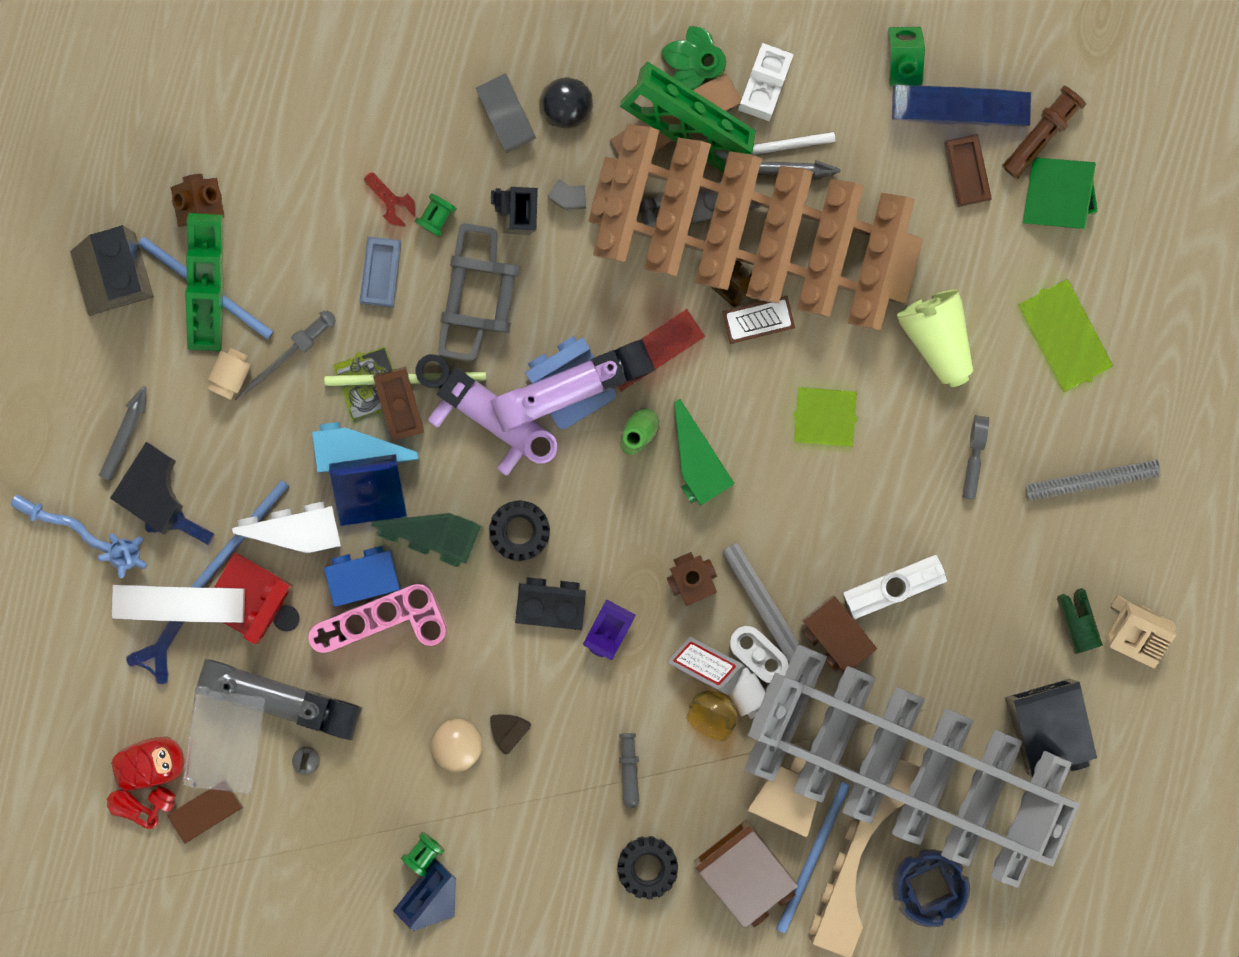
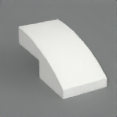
(765, 82)

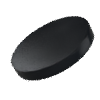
(287, 618)

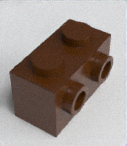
(838, 635)

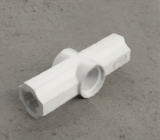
(914, 577)

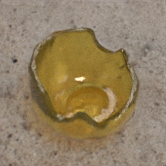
(712, 715)

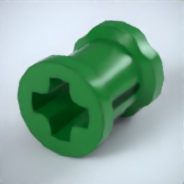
(435, 215)
(422, 854)

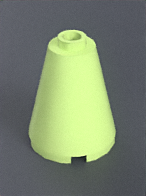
(940, 335)

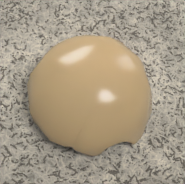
(456, 745)

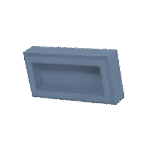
(380, 272)

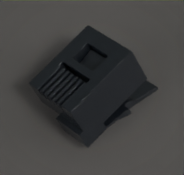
(518, 208)

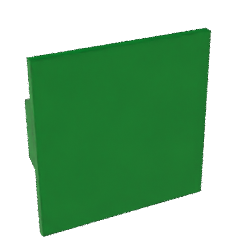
(1059, 193)

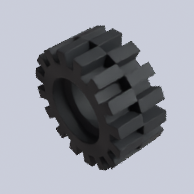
(504, 545)
(647, 888)

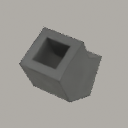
(568, 196)

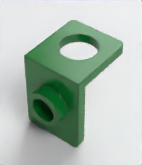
(906, 56)

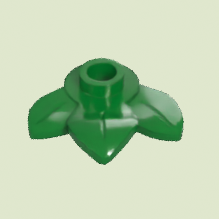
(689, 58)

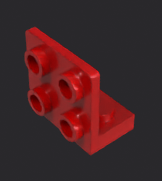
(263, 595)

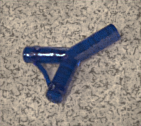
(188, 527)
(157, 650)

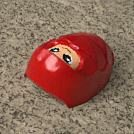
(148, 764)

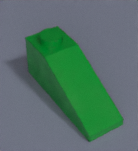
(699, 464)

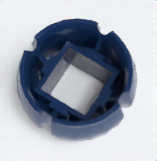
(937, 911)

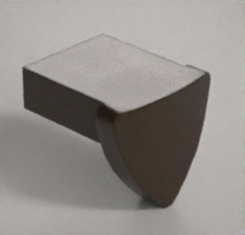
(508, 730)

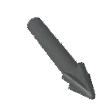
(818, 168)
(135, 407)

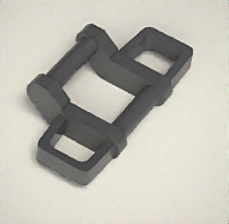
(452, 315)

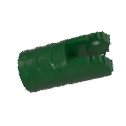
(1082, 629)

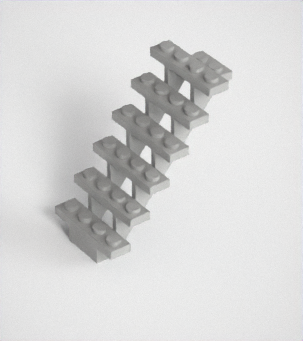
(1043, 812)

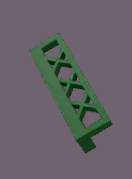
(692, 109)

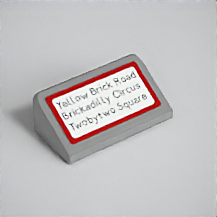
(707, 665)

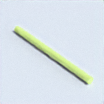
(368, 379)

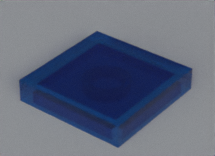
(368, 489)

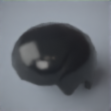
(566, 102)

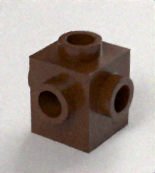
(196, 196)
(701, 588)

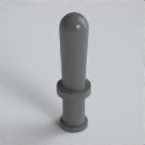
(629, 770)

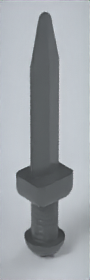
(302, 340)

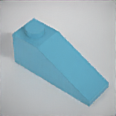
(343, 444)

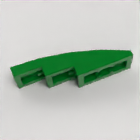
(204, 282)

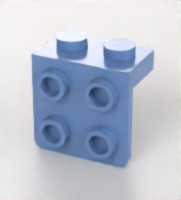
(571, 354)

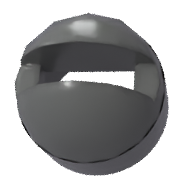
(312, 763)

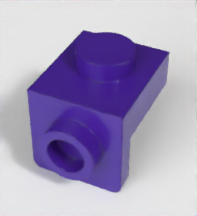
(608, 630)

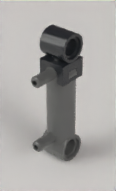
(285, 701)

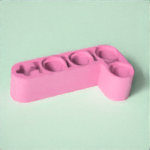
(375, 623)

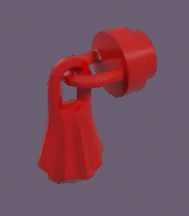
(124, 805)

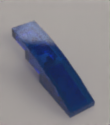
(961, 105)

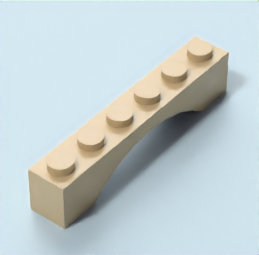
(839, 920)

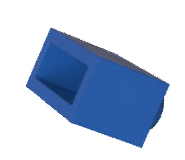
(362, 577)

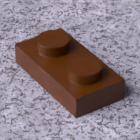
(398, 403)

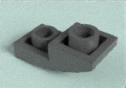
(505, 113)

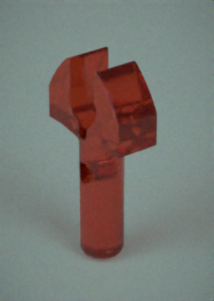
(390, 200)

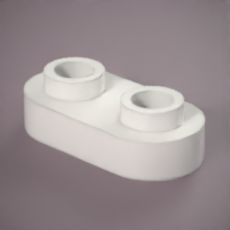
(758, 653)

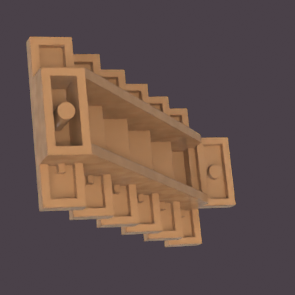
(887, 261)

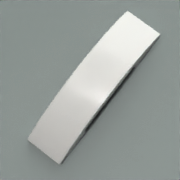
(178, 603)

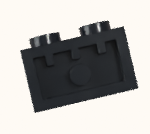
(550, 605)

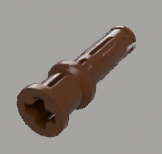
(1052, 121)

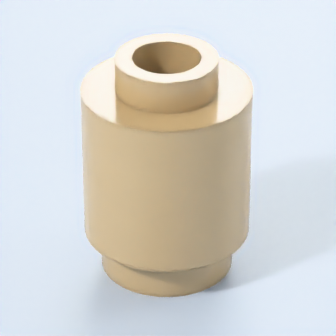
(228, 373)

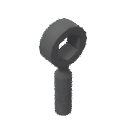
(977, 442)

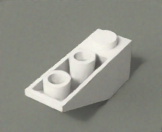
(301, 532)

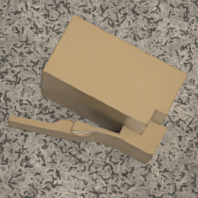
(1140, 632)

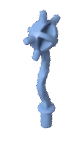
(121, 553)

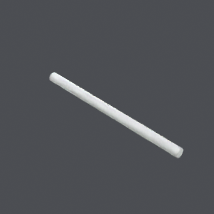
(786, 144)

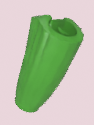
(643, 422)

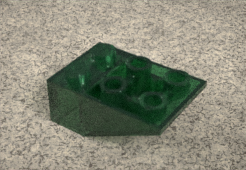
(443, 533)

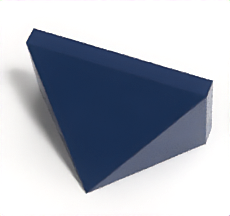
(429, 898)

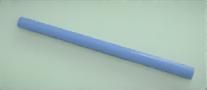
(227, 303)
(237, 540)
(813, 856)

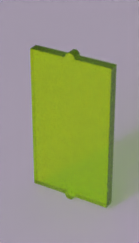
(1065, 335)

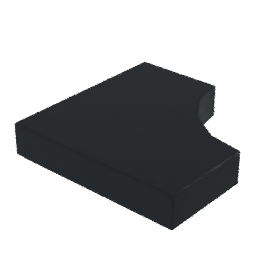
(148, 489)

